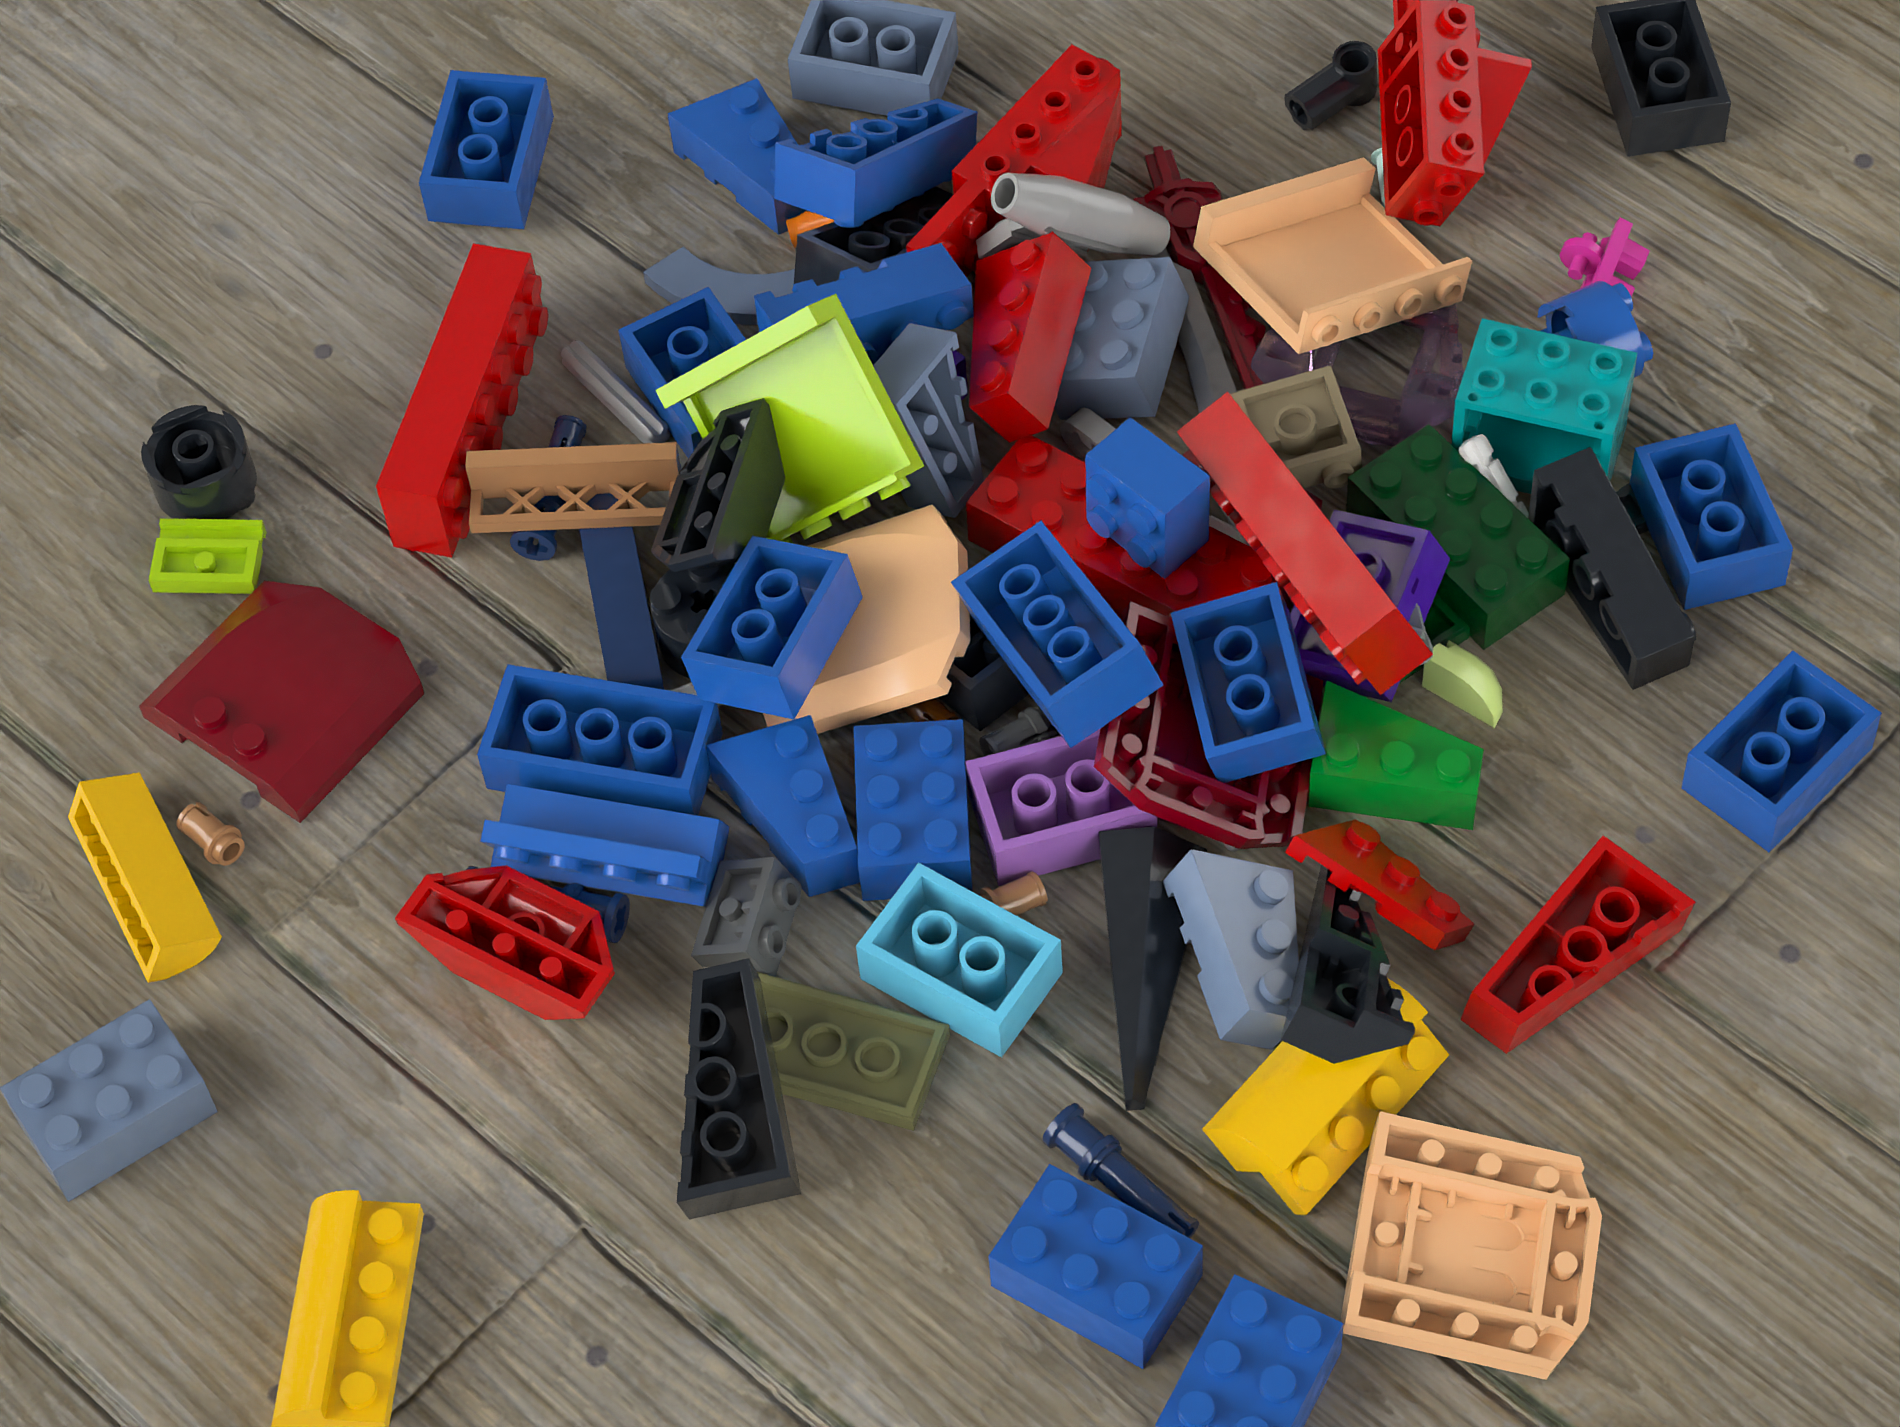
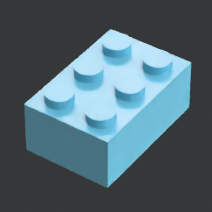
(959, 959)

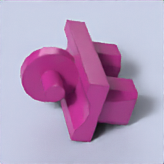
(1600, 260)

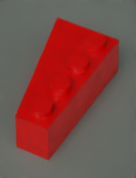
(1024, 332)
(1581, 939)

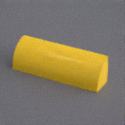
(143, 875)

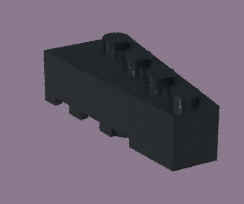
(1611, 570)
(735, 1113)

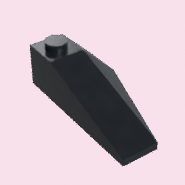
(834, 248)

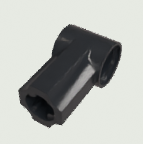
(1343, 83)

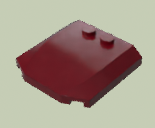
(289, 693)
(1161, 764)

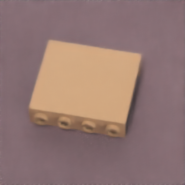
(1325, 257)

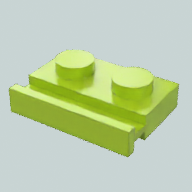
(207, 556)

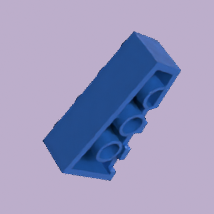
(907, 288)

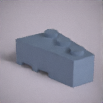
(927, 396)
(1244, 940)

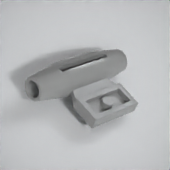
(1075, 212)

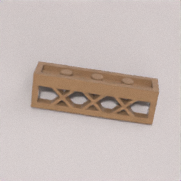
(574, 476)

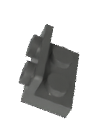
(748, 914)

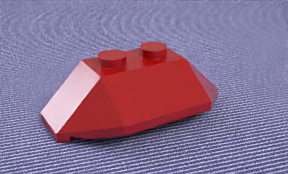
(513, 938)

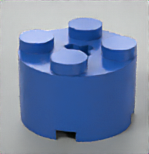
(1598, 316)

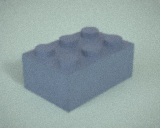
(872, 54)
(1123, 339)
(109, 1099)

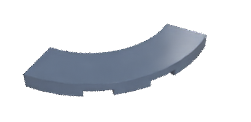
(685, 274)

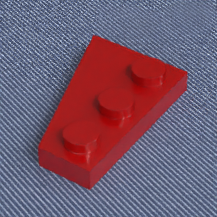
(1370, 867)

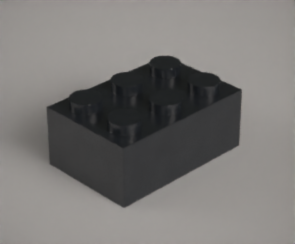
(1660, 75)

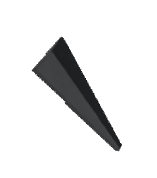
(1142, 944)
(1341, 987)

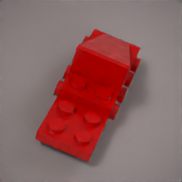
(1439, 107)
(1056, 128)

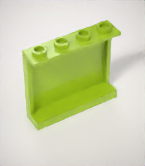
(827, 412)

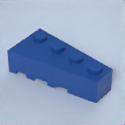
(874, 163)

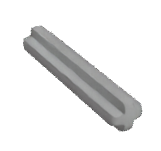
(614, 393)

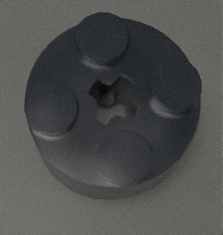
(199, 464)
(680, 606)

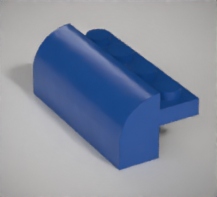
(607, 844)

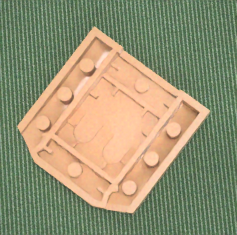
(904, 626)
(1471, 1247)

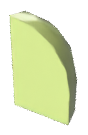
(1464, 682)

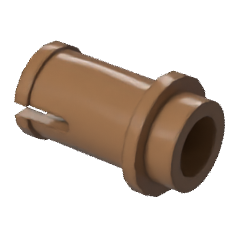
(219, 841)
(1018, 895)

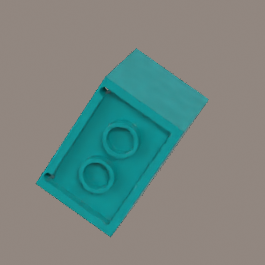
(1543, 398)

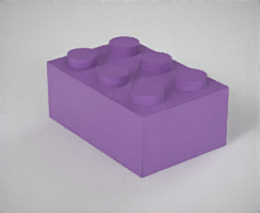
(1046, 807)

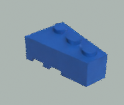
(735, 146)
(791, 799)

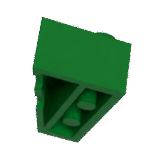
(1392, 765)

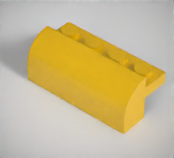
(1312, 1118)
(348, 1313)

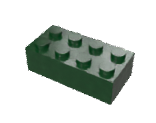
(1499, 560)

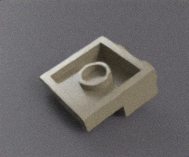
(1306, 426)

